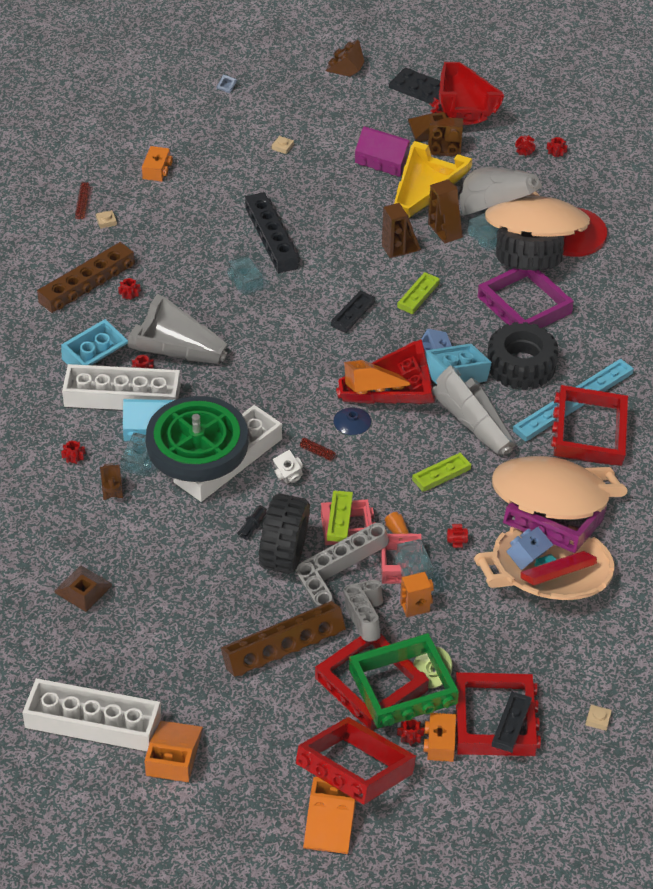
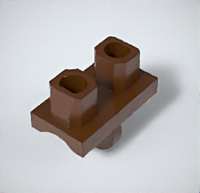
(111, 481)

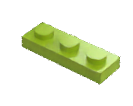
(418, 293)
(441, 472)
(339, 516)

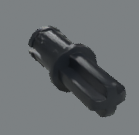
(252, 522)

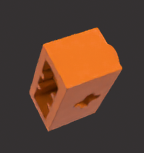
(156, 163)
(416, 594)
(441, 737)

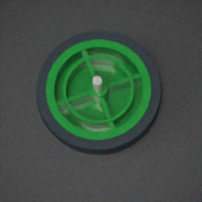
(197, 438)

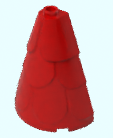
(467, 94)
(394, 395)

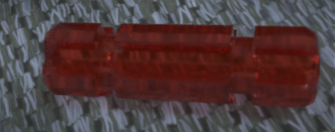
(317, 449)

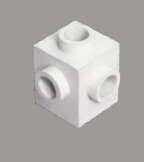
(288, 467)

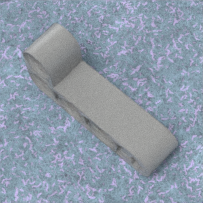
(359, 603)

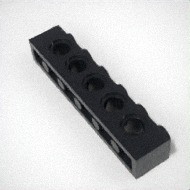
(271, 232)

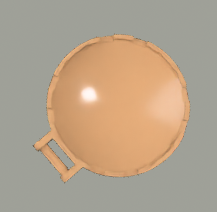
(538, 215)
(555, 486)
(566, 587)

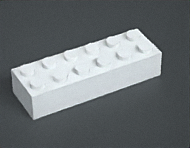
(107, 386)
(263, 434)
(91, 714)

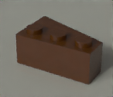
(444, 211)
(398, 232)

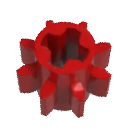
(435, 106)
(525, 145)
(557, 147)
(129, 288)
(142, 361)
(73, 452)
(457, 535)
(410, 731)

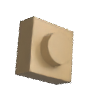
(282, 144)
(106, 219)
(598, 717)

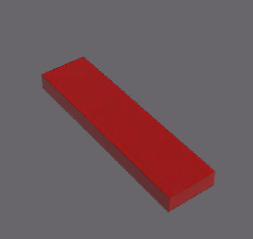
(558, 568)

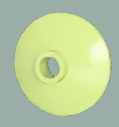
(424, 665)

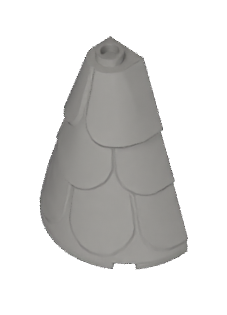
(494, 186)
(176, 334)
(473, 409)

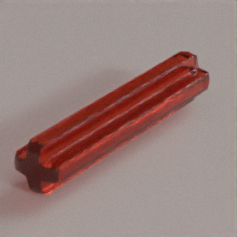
(82, 200)

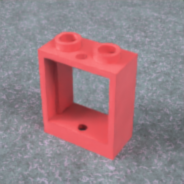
(358, 508)
(392, 573)

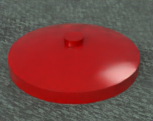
(588, 240)

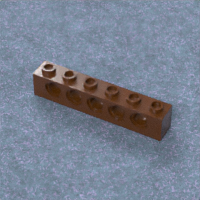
(85, 277)
(273, 636)

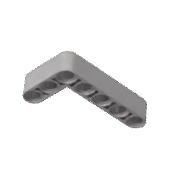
(339, 558)

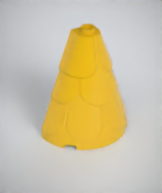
(421, 172)

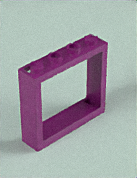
(487, 295)
(555, 532)

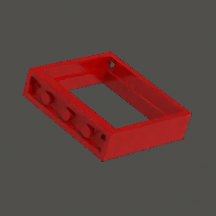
(583, 451)
(399, 760)

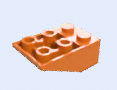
(366, 376)
(172, 751)
(329, 818)

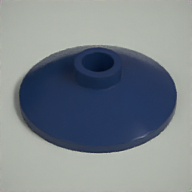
(352, 421)

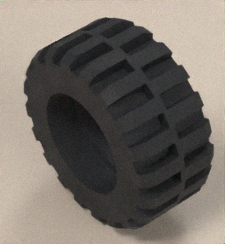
(529, 251)
(522, 371)
(284, 533)

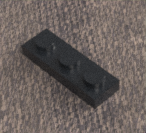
(353, 311)
(511, 722)

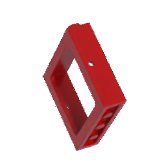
(410, 691)
(480, 743)

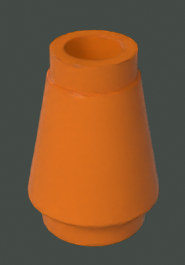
(396, 524)

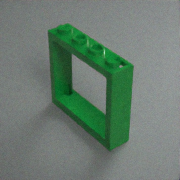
(392, 654)

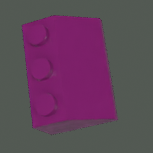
(382, 151)

